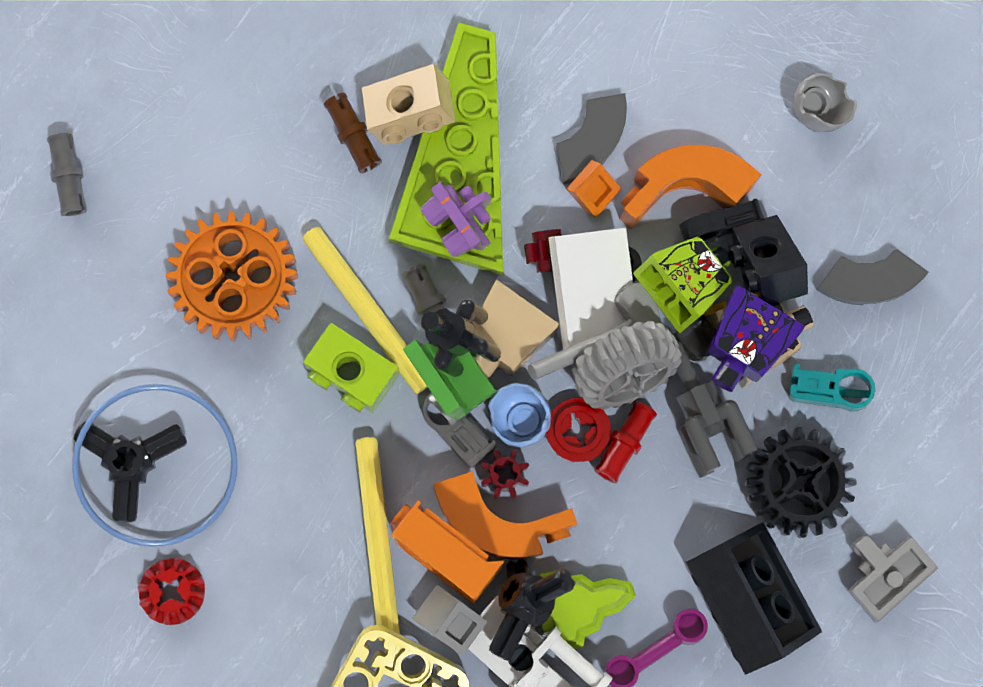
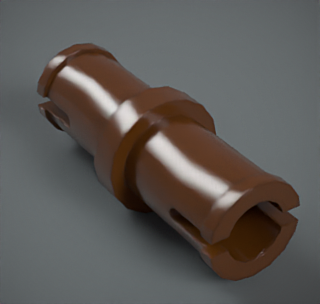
(352, 132)

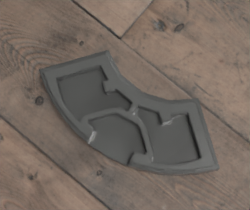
(596, 138)
(872, 282)

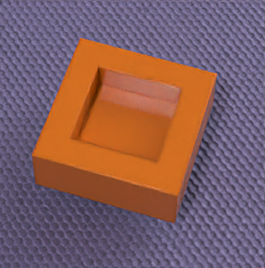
(593, 188)

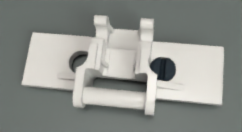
(526, 665)

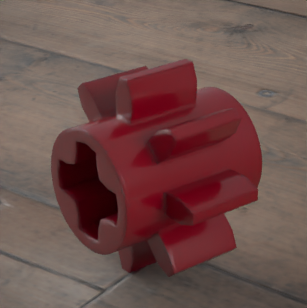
(539, 250)
(510, 484)

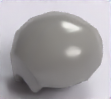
(823, 103)

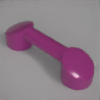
(688, 629)

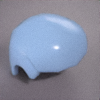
(519, 415)

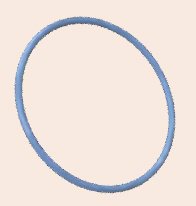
(151, 543)

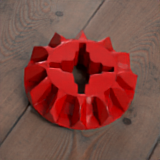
(595, 439)
(191, 590)

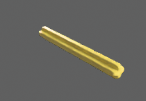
(363, 305)
(377, 534)

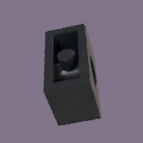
(769, 260)

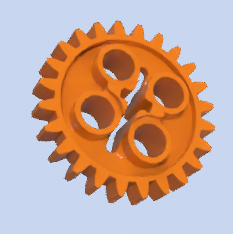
(206, 252)

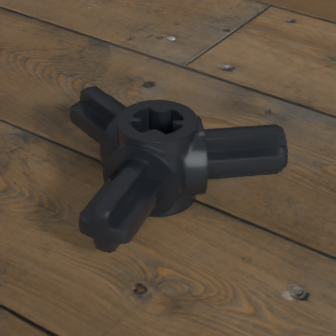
(113, 453)
(526, 603)

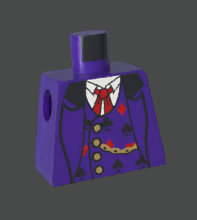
(749, 338)

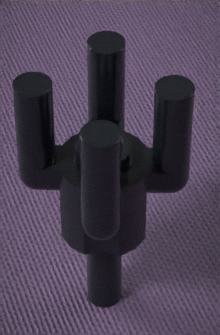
(457, 335)

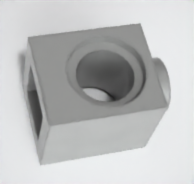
(449, 620)

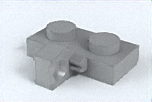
(888, 574)

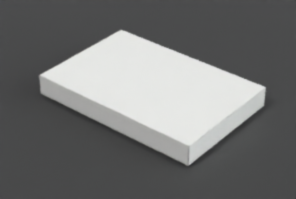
(587, 279)

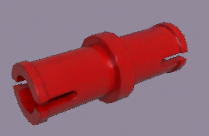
(625, 442)

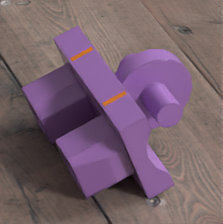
(448, 204)

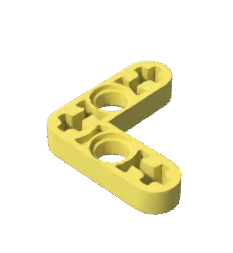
(390, 661)

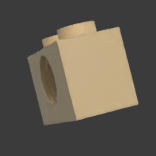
(388, 100)

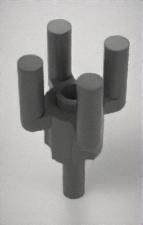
(707, 417)

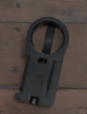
(720, 222)

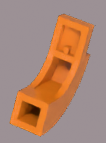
(693, 167)
(502, 539)

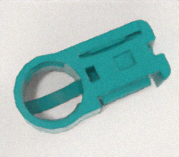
(823, 388)

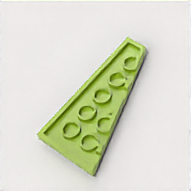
(459, 154)

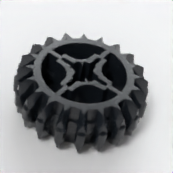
(827, 462)

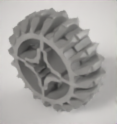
(626, 365)

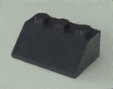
(754, 598)

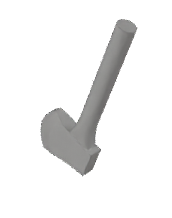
(635, 307)

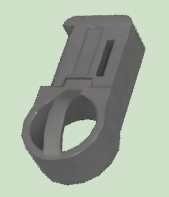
(461, 435)

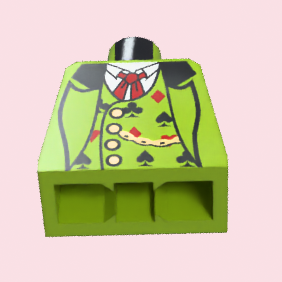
(685, 279)

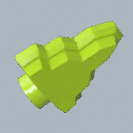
(584, 607)

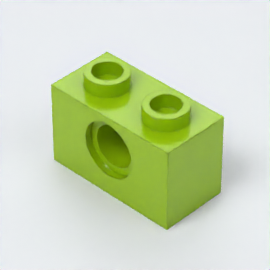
(338, 348)

